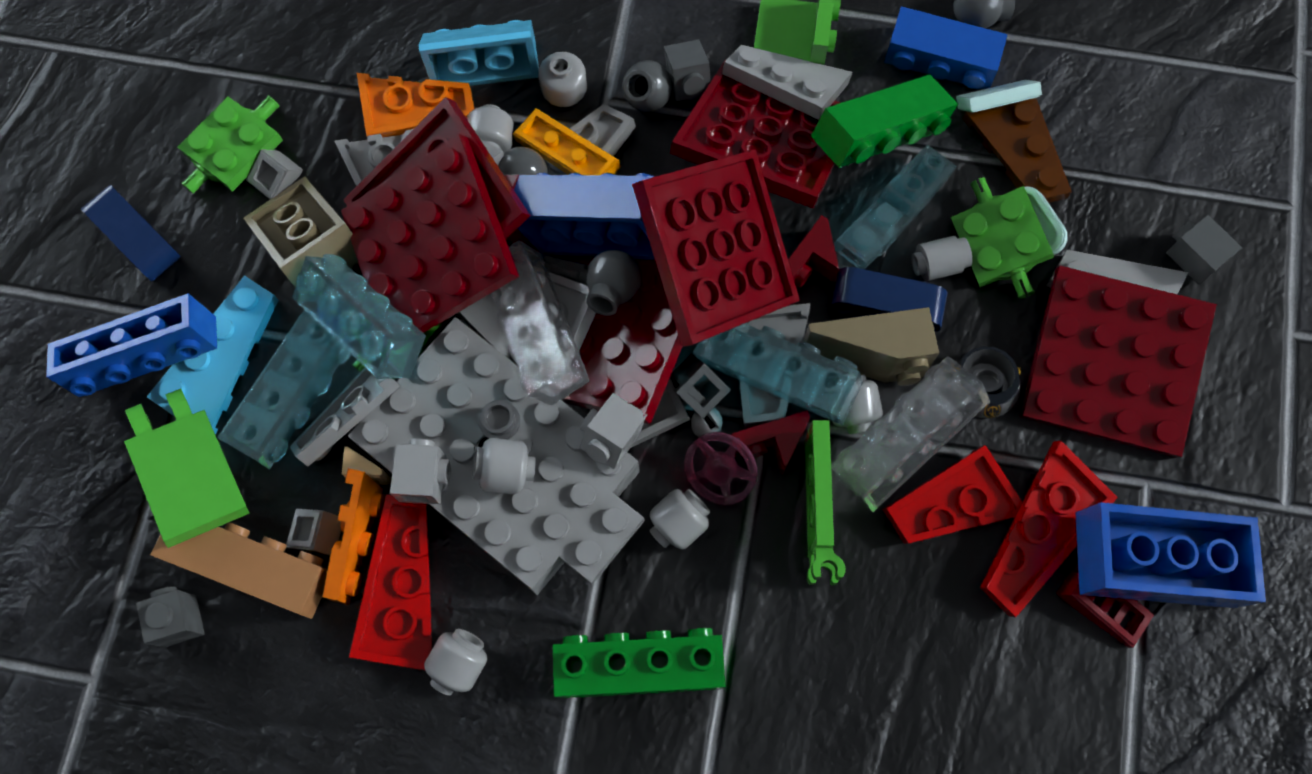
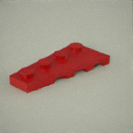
(1043, 529)
(396, 599)

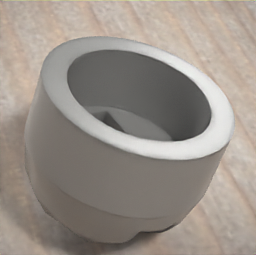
(699, 425)

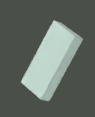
(999, 96)

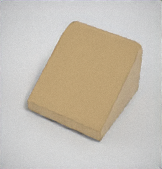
(357, 462)

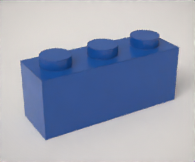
(945, 48)

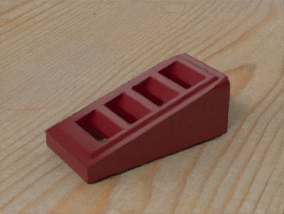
(1098, 613)

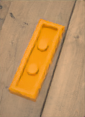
(563, 146)

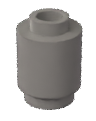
(941, 258)

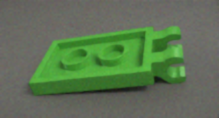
(183, 472)
(820, 505)

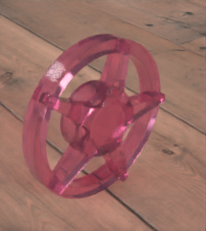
(721, 468)

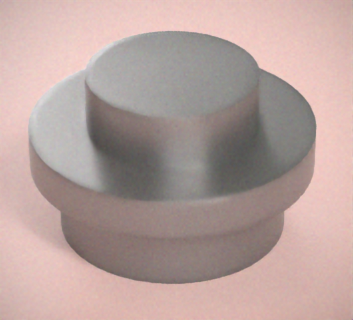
(499, 420)

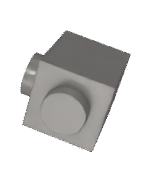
(611, 430)
(419, 472)

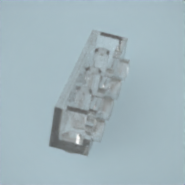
(538, 330)
(910, 432)

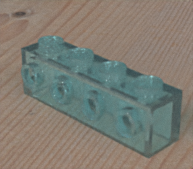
(358, 317)
(784, 369)
(284, 392)

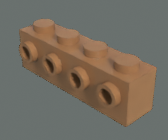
(251, 567)

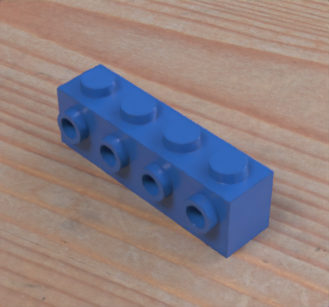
(132, 346)

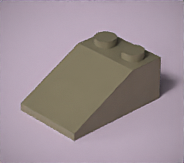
(301, 225)
(882, 346)

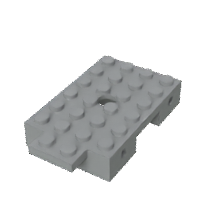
(558, 518)

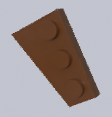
(1023, 146)

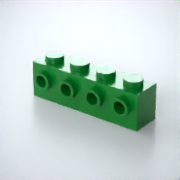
(884, 120)
(638, 666)

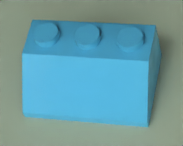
(481, 53)

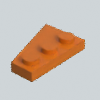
(399, 105)
(356, 519)

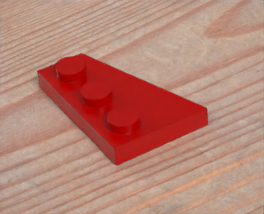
(956, 499)

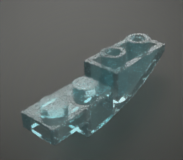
(895, 208)

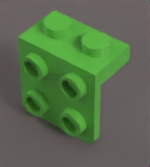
(797, 28)

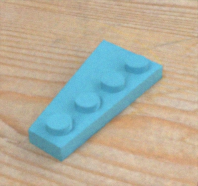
(212, 375)

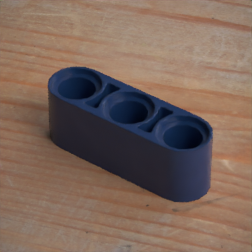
(130, 233)
(871, 293)

